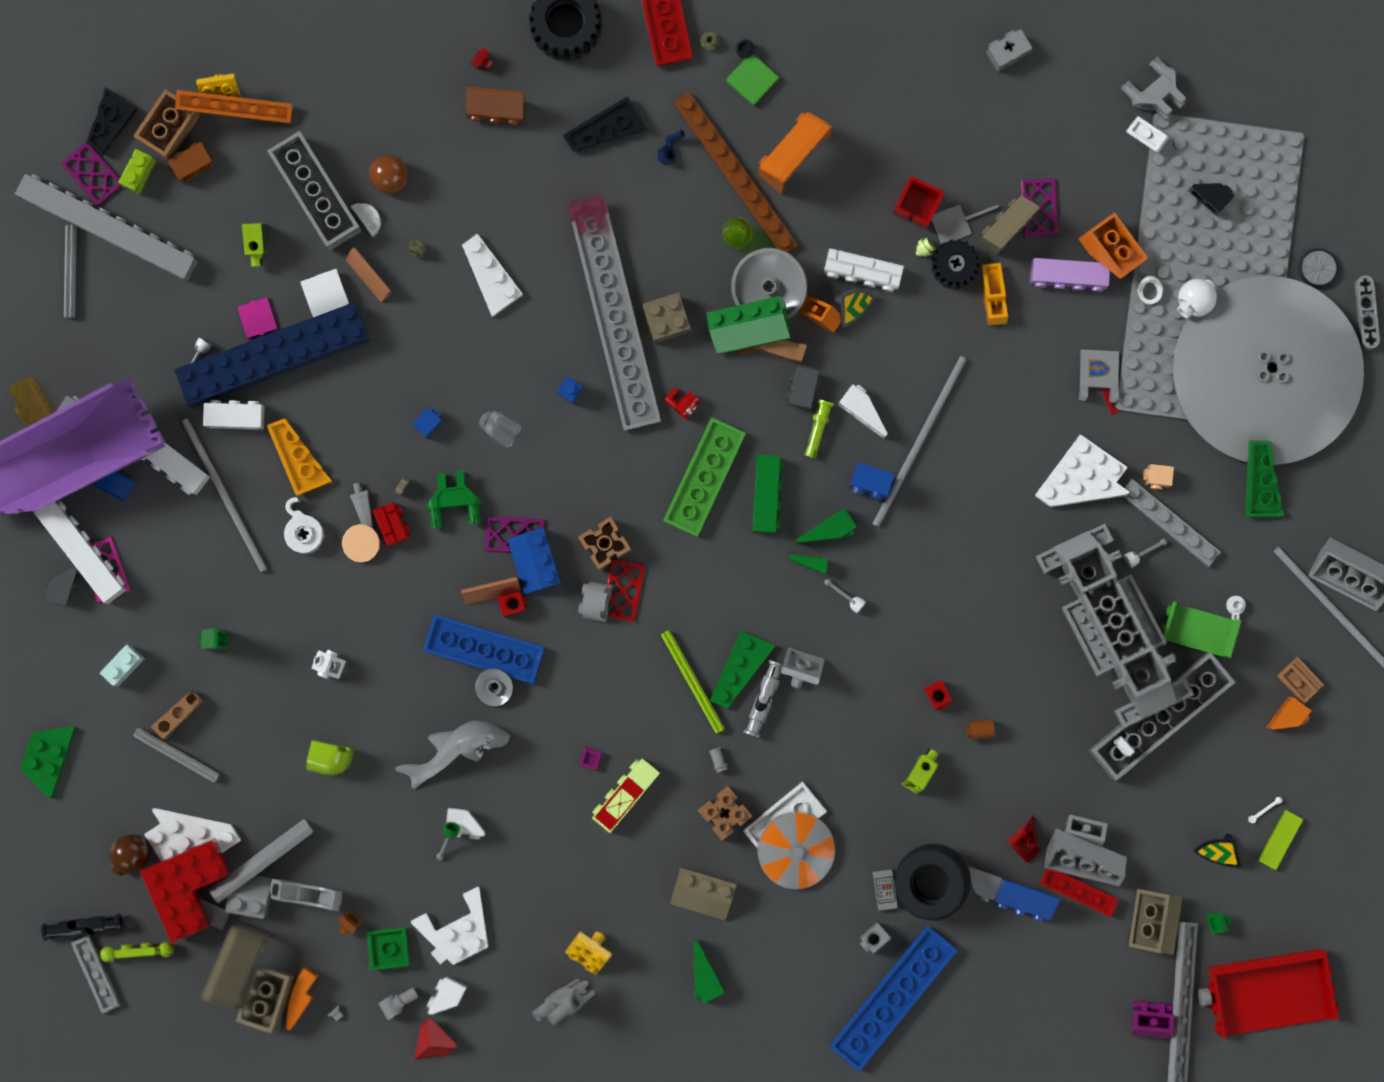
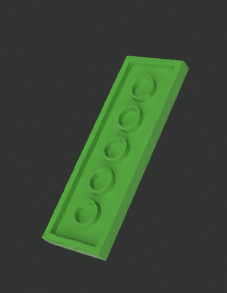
(704, 477)

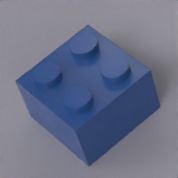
(871, 481)

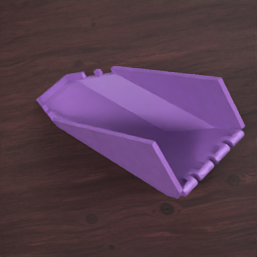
(76, 447)

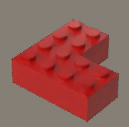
(174, 886)

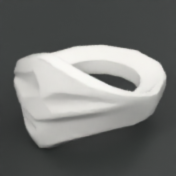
(1150, 279)

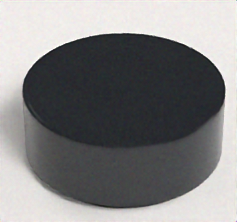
(745, 48)

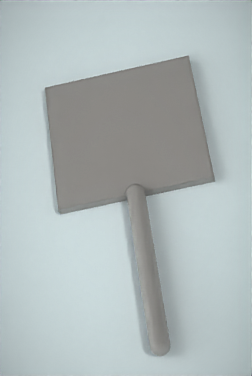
(953, 224)

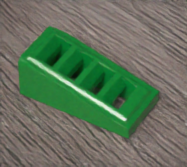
(814, 563)

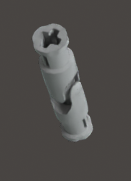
(768, 688)

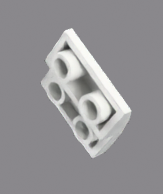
(324, 292)

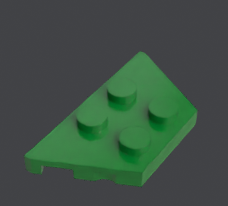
(46, 757)

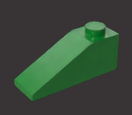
(833, 528)
(213, 639)
(706, 981)

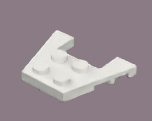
(460, 937)

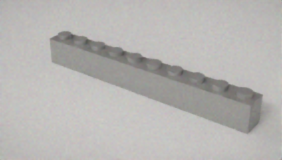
(106, 227)

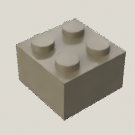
(666, 317)

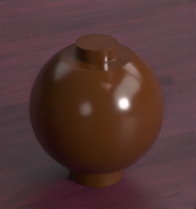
(128, 854)

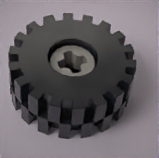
(944, 269)

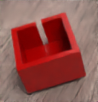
(918, 202)

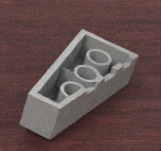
(1084, 859)

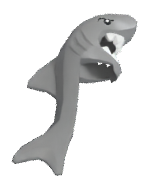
(464, 741)

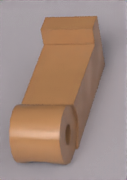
(784, 349)
(177, 715)

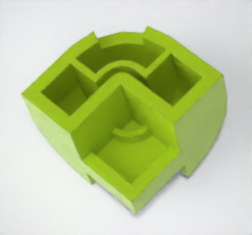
(328, 758)

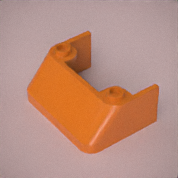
(793, 150)

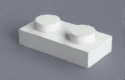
(1147, 134)

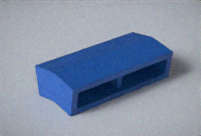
(116, 486)

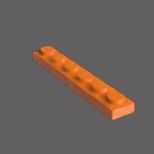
(233, 106)

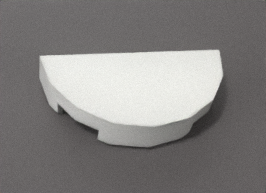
(368, 216)

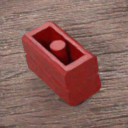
(391, 523)

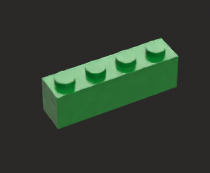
(766, 494)

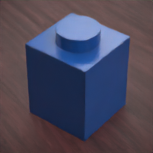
(570, 390)
(428, 422)

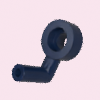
(667, 154)

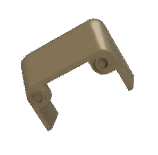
(234, 965)

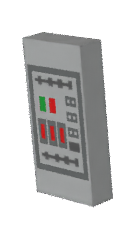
(885, 889)

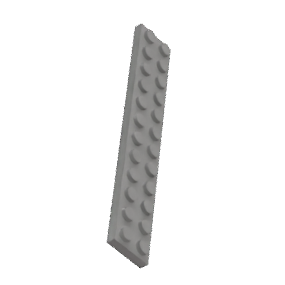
(617, 324)

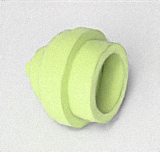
(925, 247)

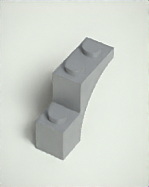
(305, 894)

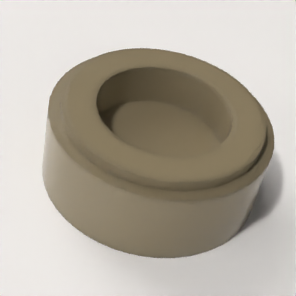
(401, 486)

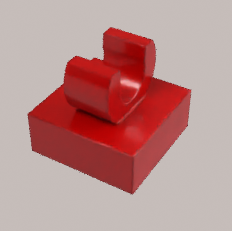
(481, 59)

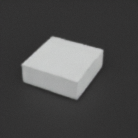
(1123, 746)

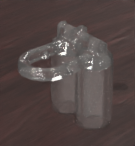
(500, 427)

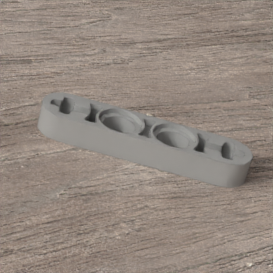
(1367, 312)

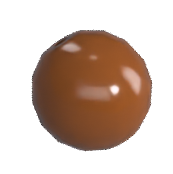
(388, 174)

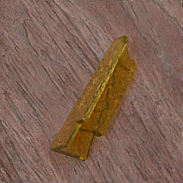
(31, 403)

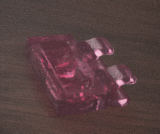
(587, 207)

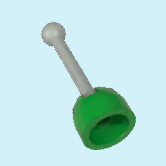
(448, 834)

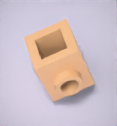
(1158, 476)

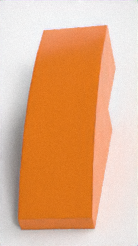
(300, 996)

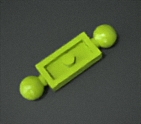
(109, 954)

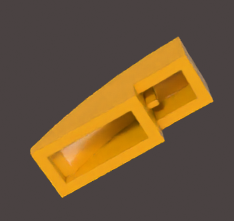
(994, 294)

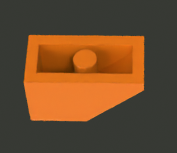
(821, 313)
(1289, 715)

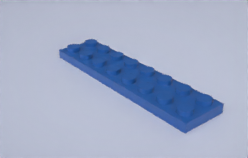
(892, 998)

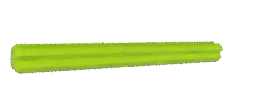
(692, 681)

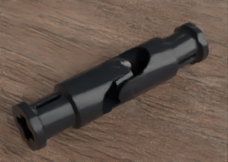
(86, 926)

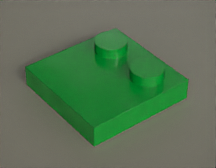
(388, 949)

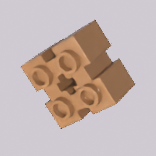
(606, 531)
(712, 812)

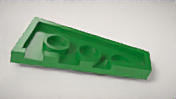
(1261, 482)
(741, 665)

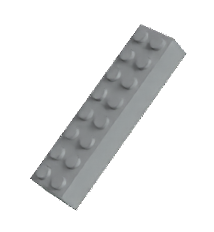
(1206, 681)

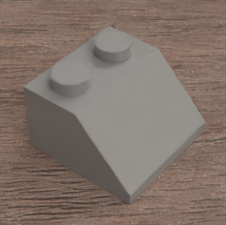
(251, 898)

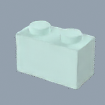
(122, 665)

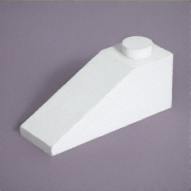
(861, 407)

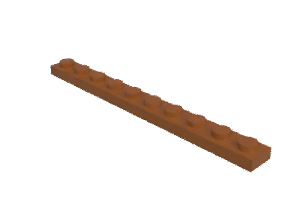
(734, 173)

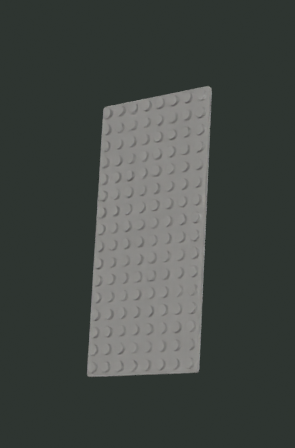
(1191, 242)

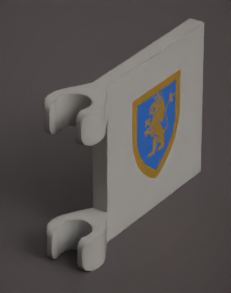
(1099, 370)

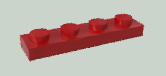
(1079, 891)

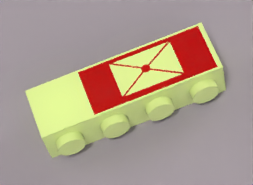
(626, 794)

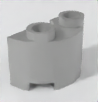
(595, 601)

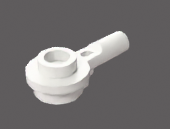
(1235, 606)

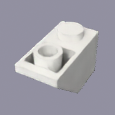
(466, 822)
(448, 995)

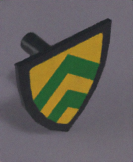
(1220, 851)

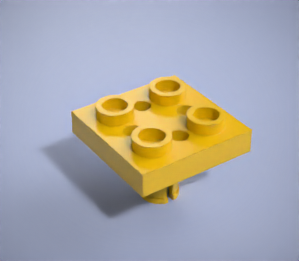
(219, 85)
(589, 951)

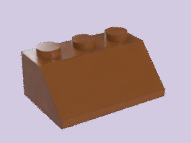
(495, 105)

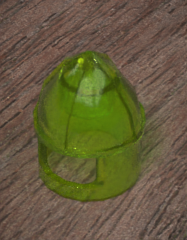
(737, 233)

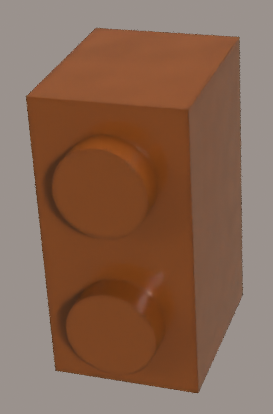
(191, 162)

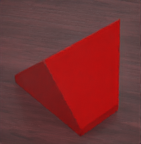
(1025, 840)
(433, 1041)

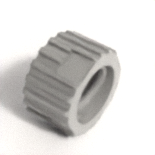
(1204, 997)

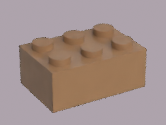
(165, 126)

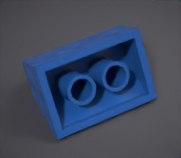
(534, 561)
(1026, 900)

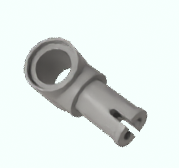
(393, 1004)

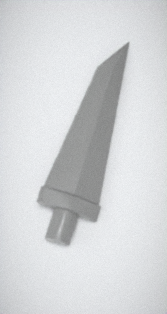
(362, 504)

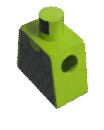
(251, 234)
(917, 778)

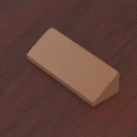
(368, 275)
(491, 590)

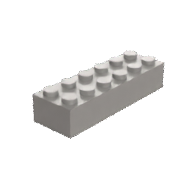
(314, 191)

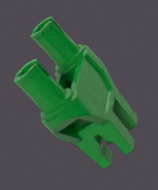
(453, 497)

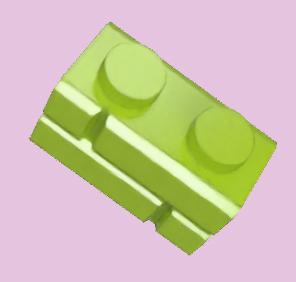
(137, 171)

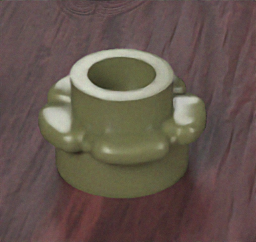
(709, 45)

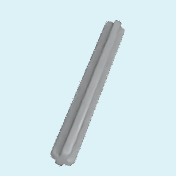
(70, 271)
(176, 755)

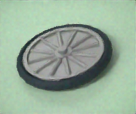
(1318, 268)

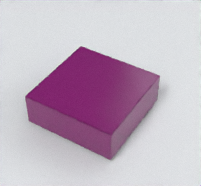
(590, 758)

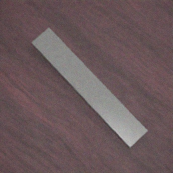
(260, 861)

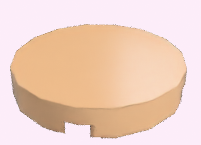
(361, 543)

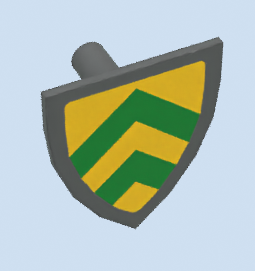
(854, 305)

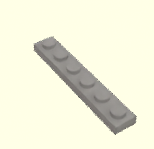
(1171, 523)

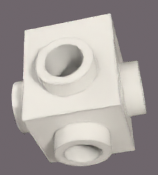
(328, 664)

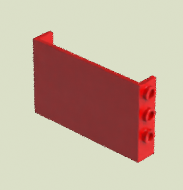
(1272, 992)

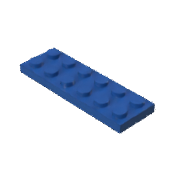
(483, 648)

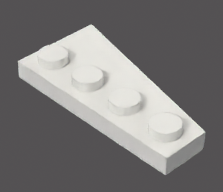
(493, 280)

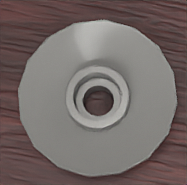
(490, 695)

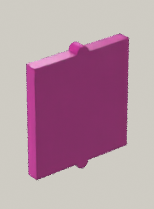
(257, 318)

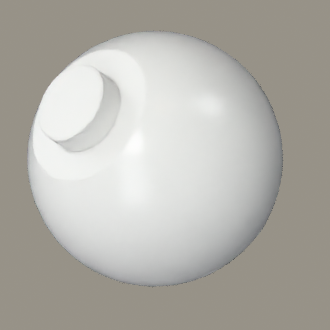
(1196, 298)

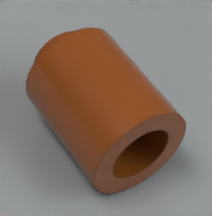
(980, 729)

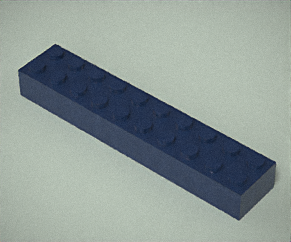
(272, 355)

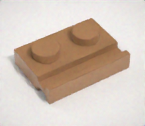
(1300, 680)

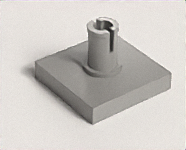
(802, 667)

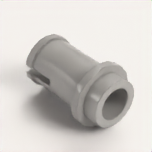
(718, 760)

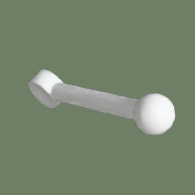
(1252, 819)

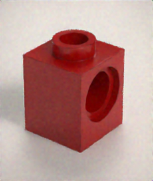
(504, 600)
(931, 689)

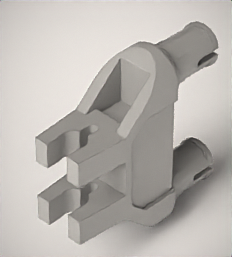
(1157, 93)
(564, 1002)

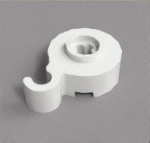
(296, 525)

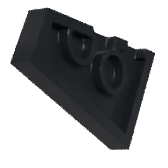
(110, 120)

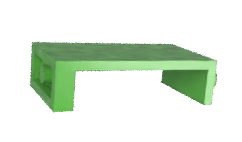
(1201, 630)

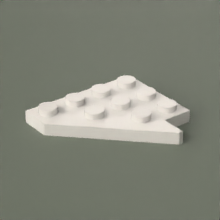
(1083, 476)
(182, 831)

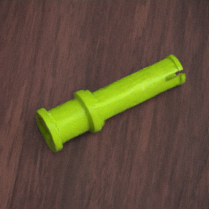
(820, 420)

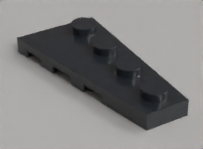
(608, 125)

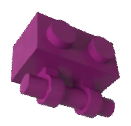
(1152, 1024)

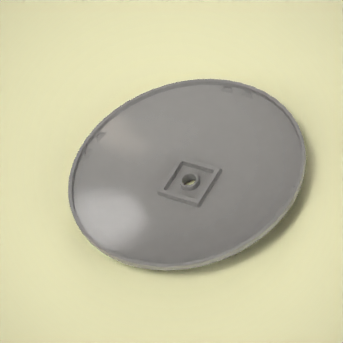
(1226, 380)

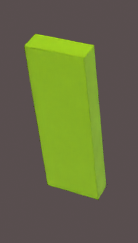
(1280, 840)

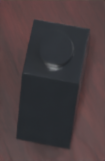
(1212, 195)

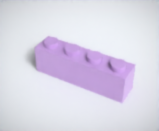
(1069, 274)

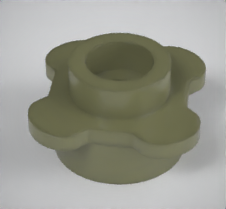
(416, 249)

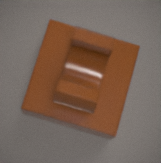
(349, 923)

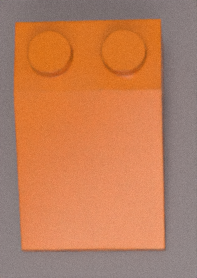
(1113, 246)

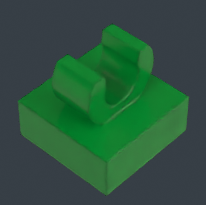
(1218, 922)

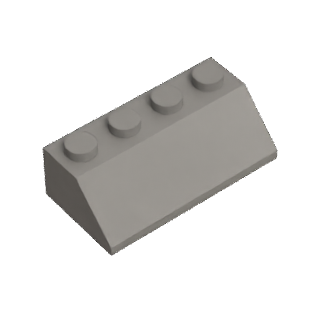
(1350, 573)

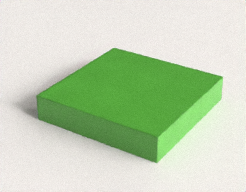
(752, 79)

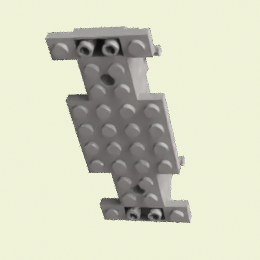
(1115, 625)

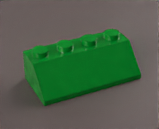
(749, 325)

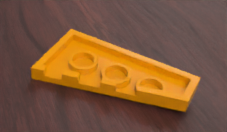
(300, 466)

